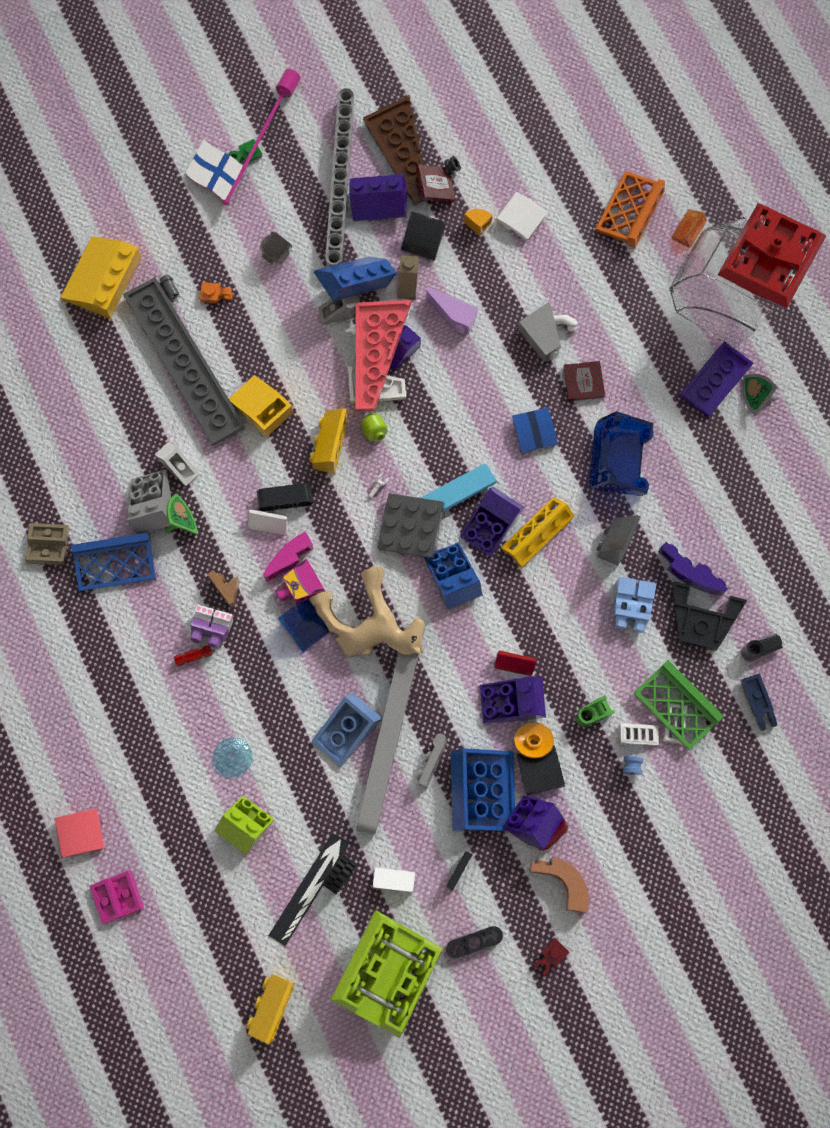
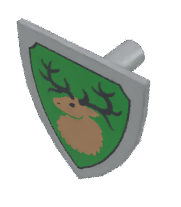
(758, 391)

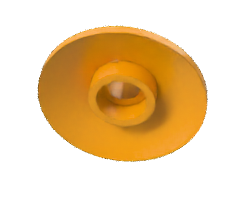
(534, 733)

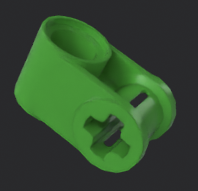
(597, 710)

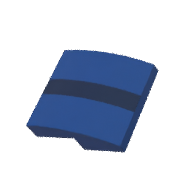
(534, 429)

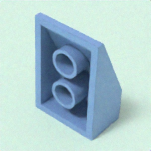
(346, 729)

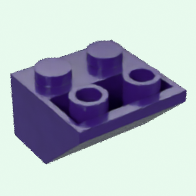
(534, 821)

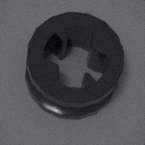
(452, 165)

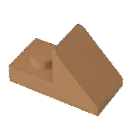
(228, 590)

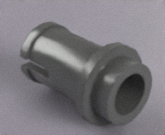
(168, 285)

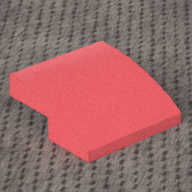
(79, 833)

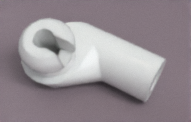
(567, 320)

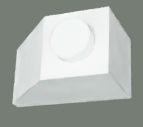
(177, 463)

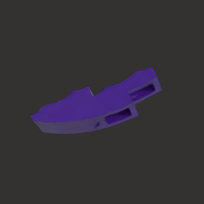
(698, 577)

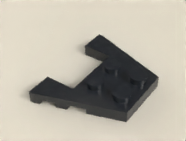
(703, 626)

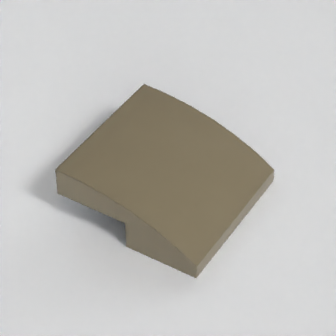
(47, 544)

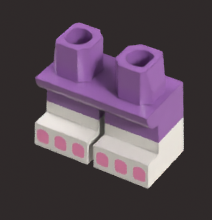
(210, 625)

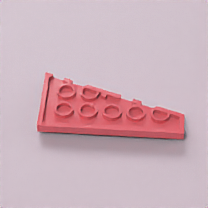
(377, 338)

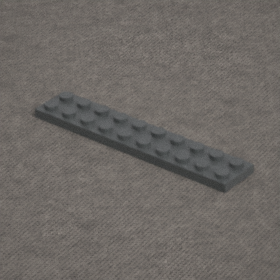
(184, 361)

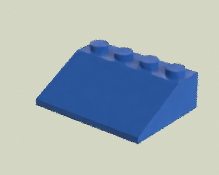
(482, 789)

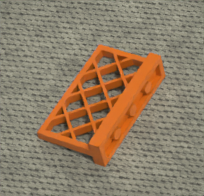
(643, 217)

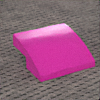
(116, 897)

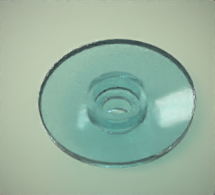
(239, 764)

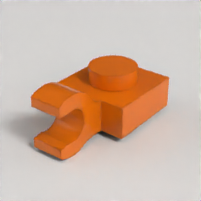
(212, 293)

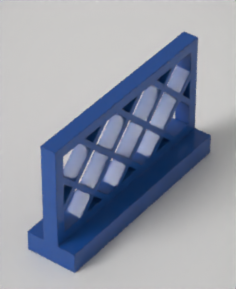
(108, 545)

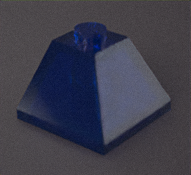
(303, 625)

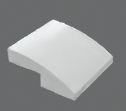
(521, 215)

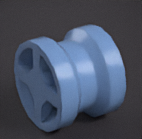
(632, 765)

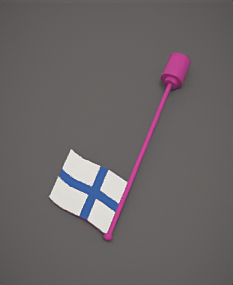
(221, 171)

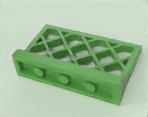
(692, 695)

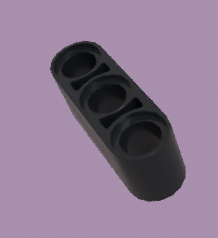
(284, 497)

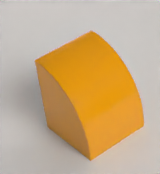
(478, 220)

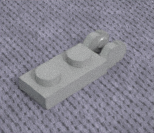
(432, 759)

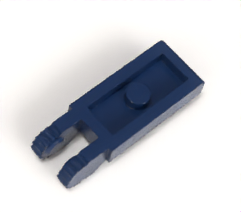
(758, 700)

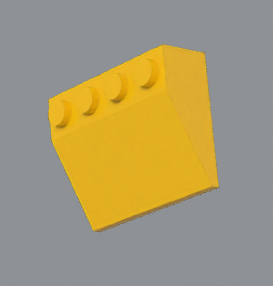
(102, 275)

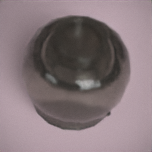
(275, 248)

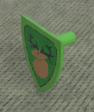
(180, 516)

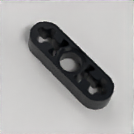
(457, 941)

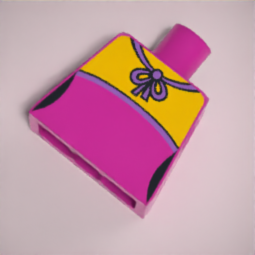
(300, 583)

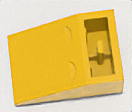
(261, 405)

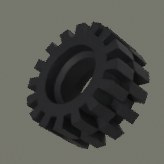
(339, 874)

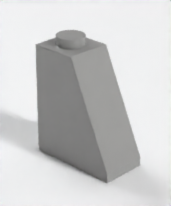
(541, 332)

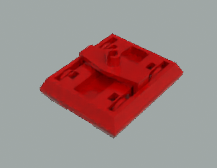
(772, 254)

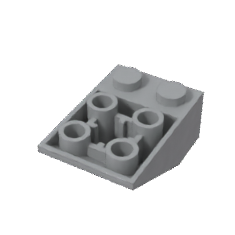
(149, 502)

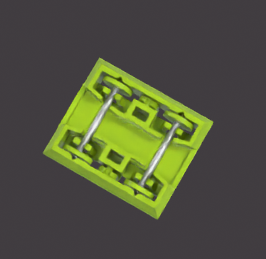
(383, 971)

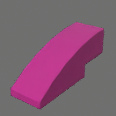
(288, 556)

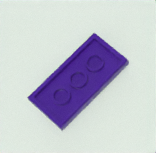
(716, 379)

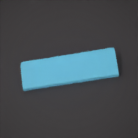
(463, 487)

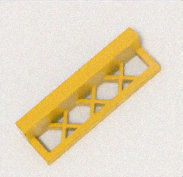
(540, 532)

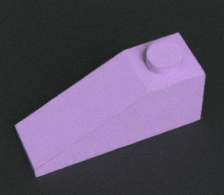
(457, 313)

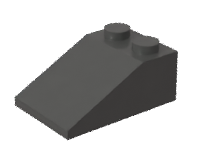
(617, 539)

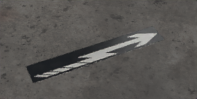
(308, 889)

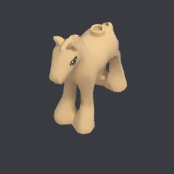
(374, 630)

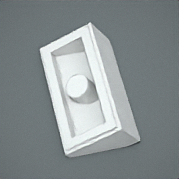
(267, 522)
(394, 880)

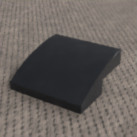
(423, 236)
(540, 773)

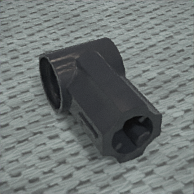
(762, 646)

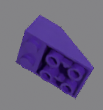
(491, 521)
(513, 700)

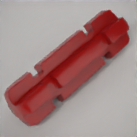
(192, 655)

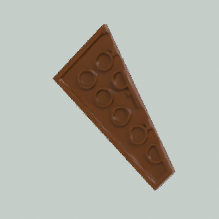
(398, 140)

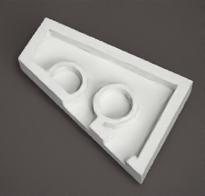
(392, 390)

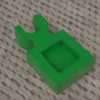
(244, 151)

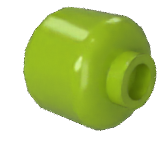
(374, 427)

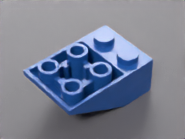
(454, 576)

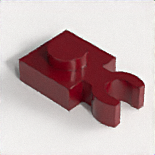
(553, 954)

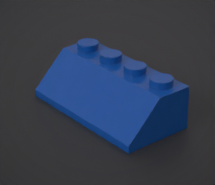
(355, 277)

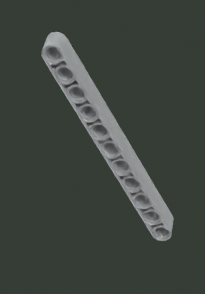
(340, 171)
(387, 742)

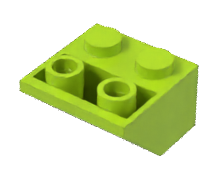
(244, 824)

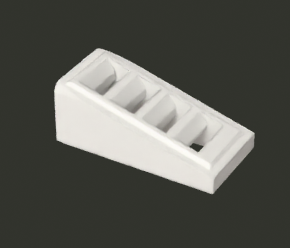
(624, 741)

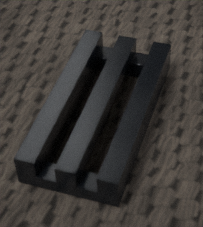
(459, 870)

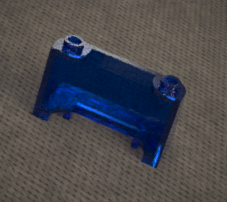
(618, 454)

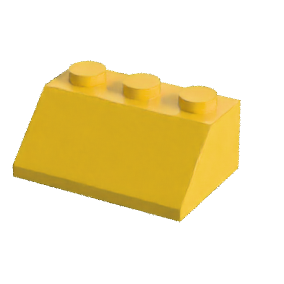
(329, 440)
(270, 1008)

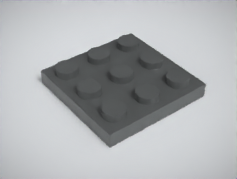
(410, 525)

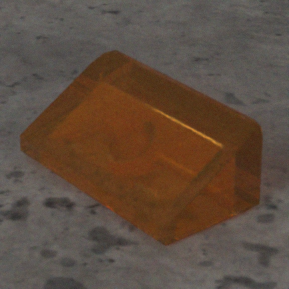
(689, 227)

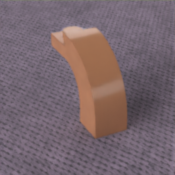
(574, 883)

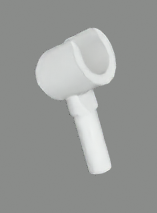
(379, 483)

